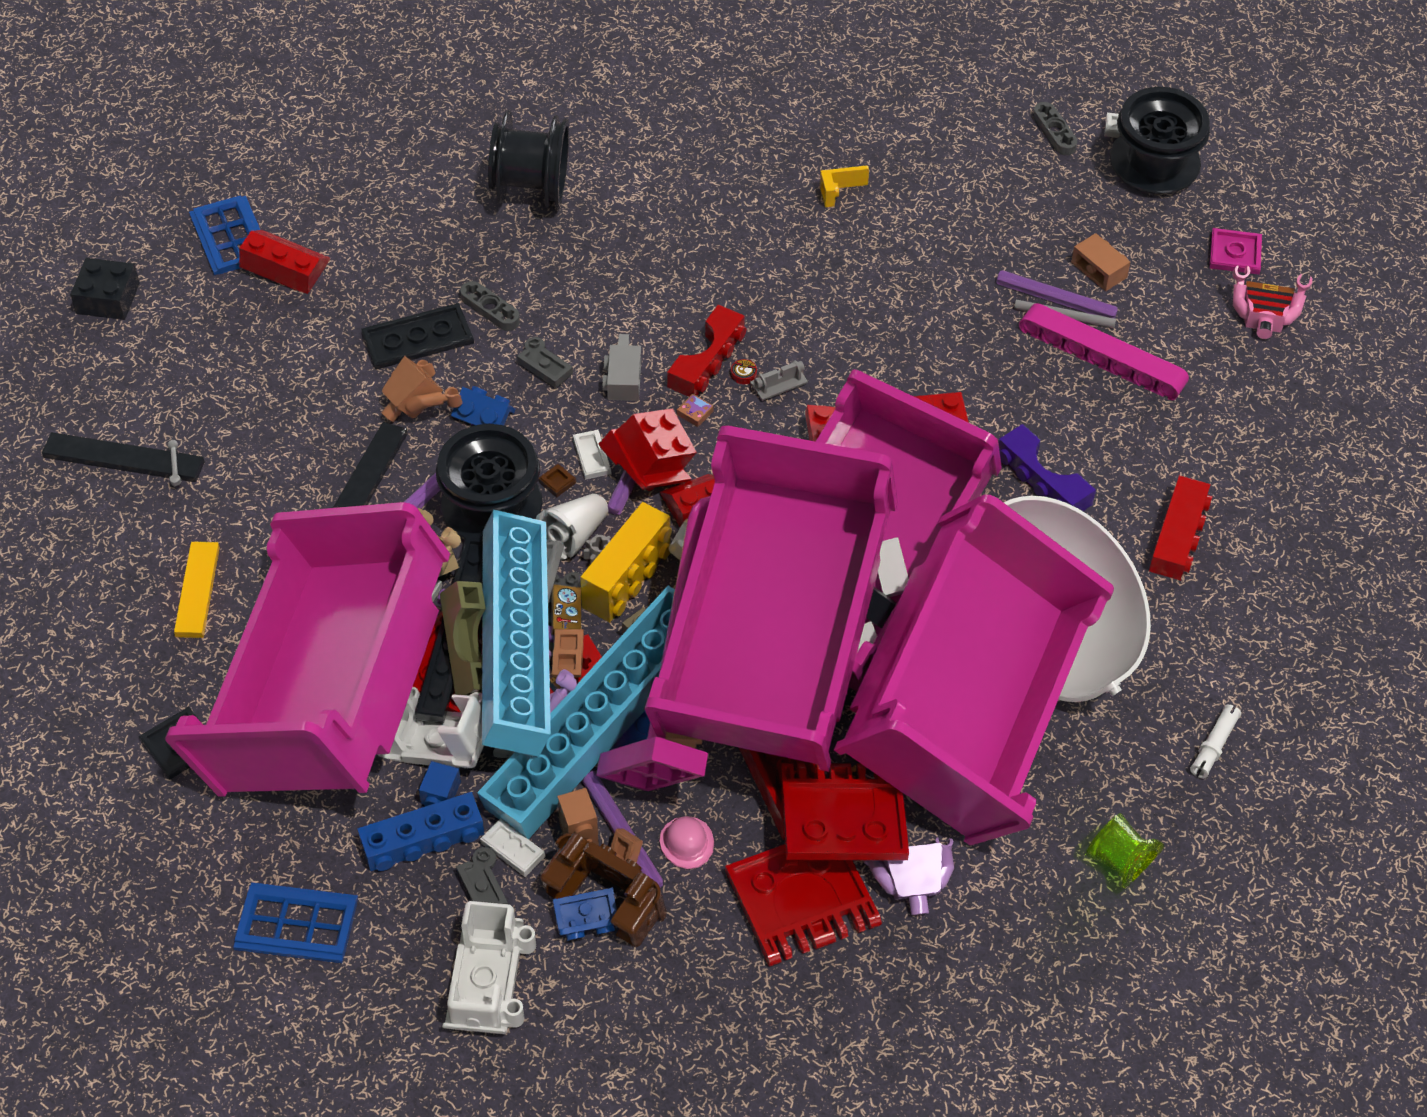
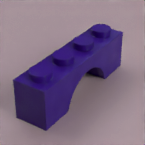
(1020, 452)

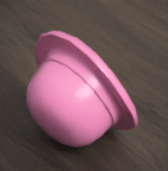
(687, 842)

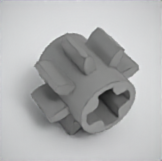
(595, 546)

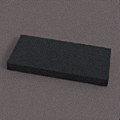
(417, 336)

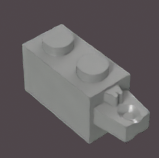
(623, 371)

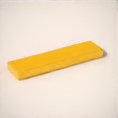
(197, 590)

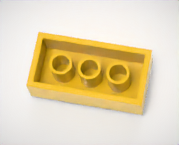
(626, 562)

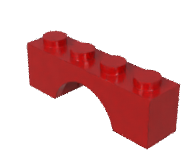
(692, 372)

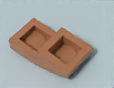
(568, 651)

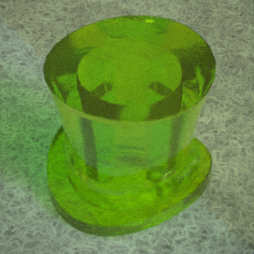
(1123, 849)

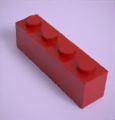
(1179, 528)

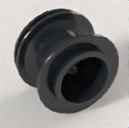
(1160, 140)
(529, 159)
(486, 471)

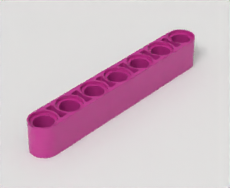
(1104, 350)

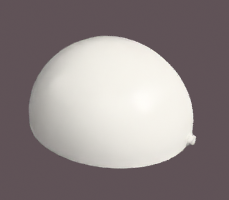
(1121, 635)

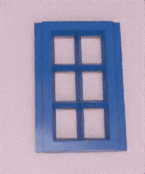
(205, 232)
(293, 948)

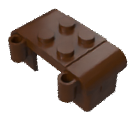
(579, 857)

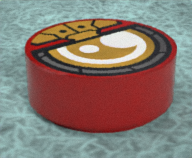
(743, 371)

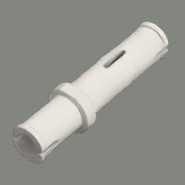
(1211, 748)

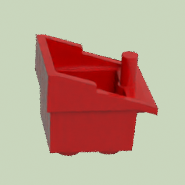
(651, 448)

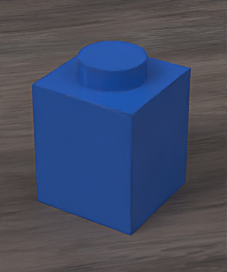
(439, 783)

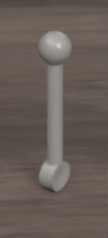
(175, 478)

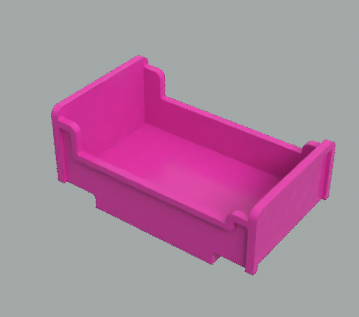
(935, 468)
(775, 595)
(322, 653)
(974, 668)

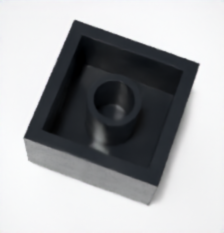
(105, 288)

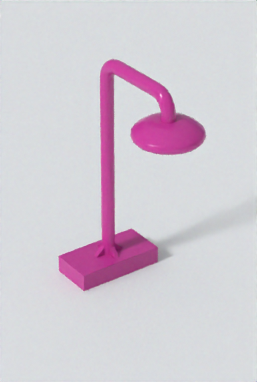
(658, 761)

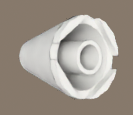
(574, 522)

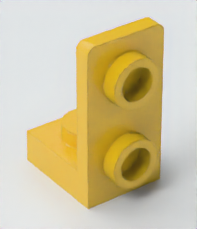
(834, 179)

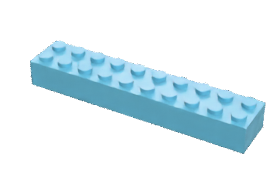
(515, 635)
(583, 724)

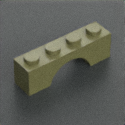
(462, 611)

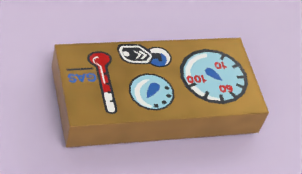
(565, 608)

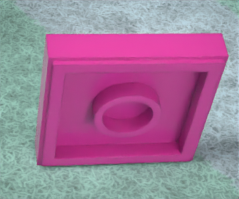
(1235, 248)

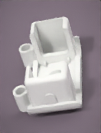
(450, 743)
(487, 969)

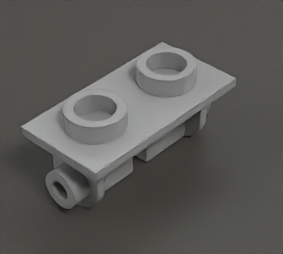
(779, 381)

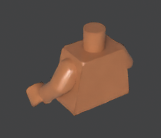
(414, 390)

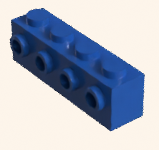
(421, 832)

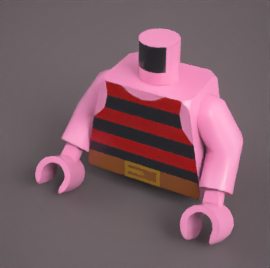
(1267, 305)

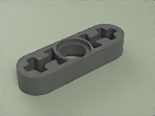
(1055, 120)
(485, 297)

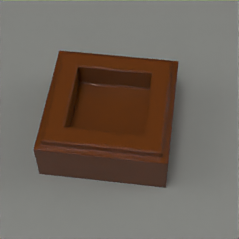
(557, 480)

